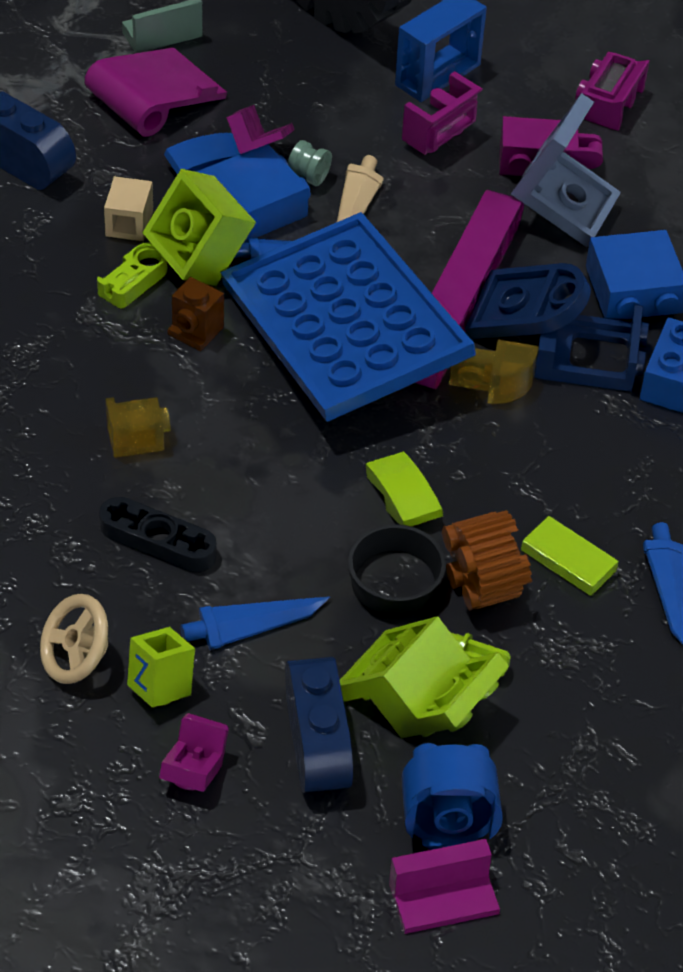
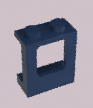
(555, 350)

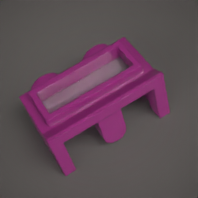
(613, 86)
(455, 114)

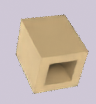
(128, 208)

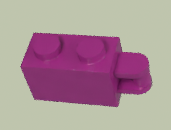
(525, 136)

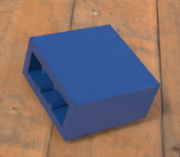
(634, 272)
(664, 372)

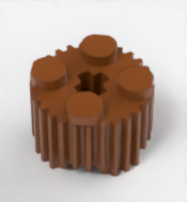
(486, 559)

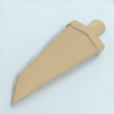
(359, 187)

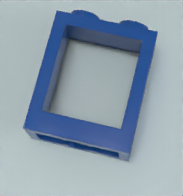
(418, 65)

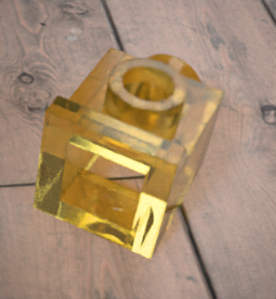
(136, 426)

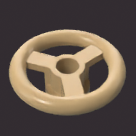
(82, 640)

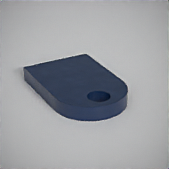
(528, 301)

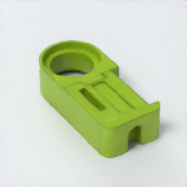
(132, 277)

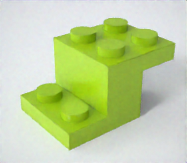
(422, 678)

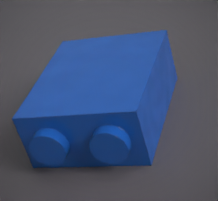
(264, 188)

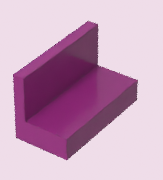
(249, 131)
(443, 886)

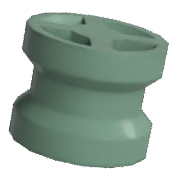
(310, 162)

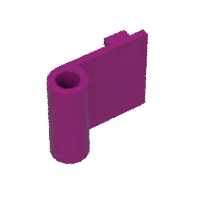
(149, 84)

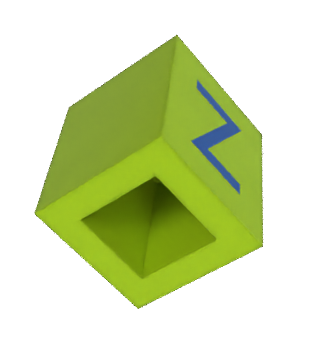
(160, 666)

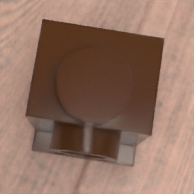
(196, 314)

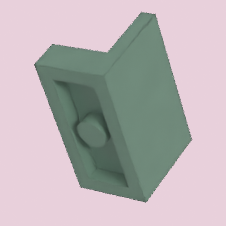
(164, 26)

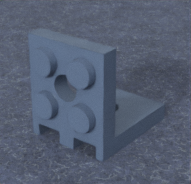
(555, 173)

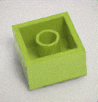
(198, 227)

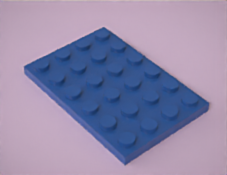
(347, 316)

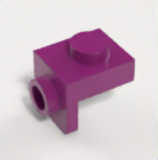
(196, 754)

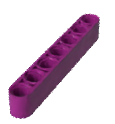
(474, 257)

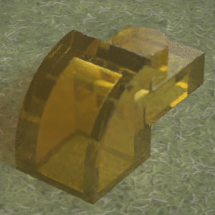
(503, 372)

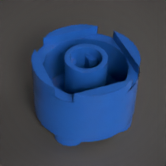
(451, 795)

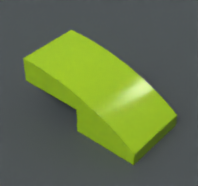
(405, 489)

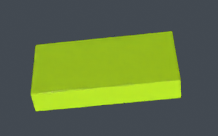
(569, 555)

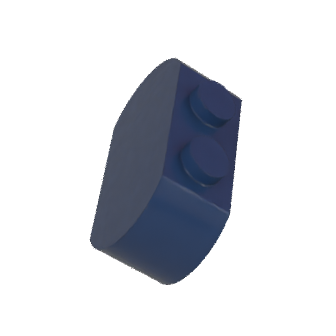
(33, 144)
(318, 724)

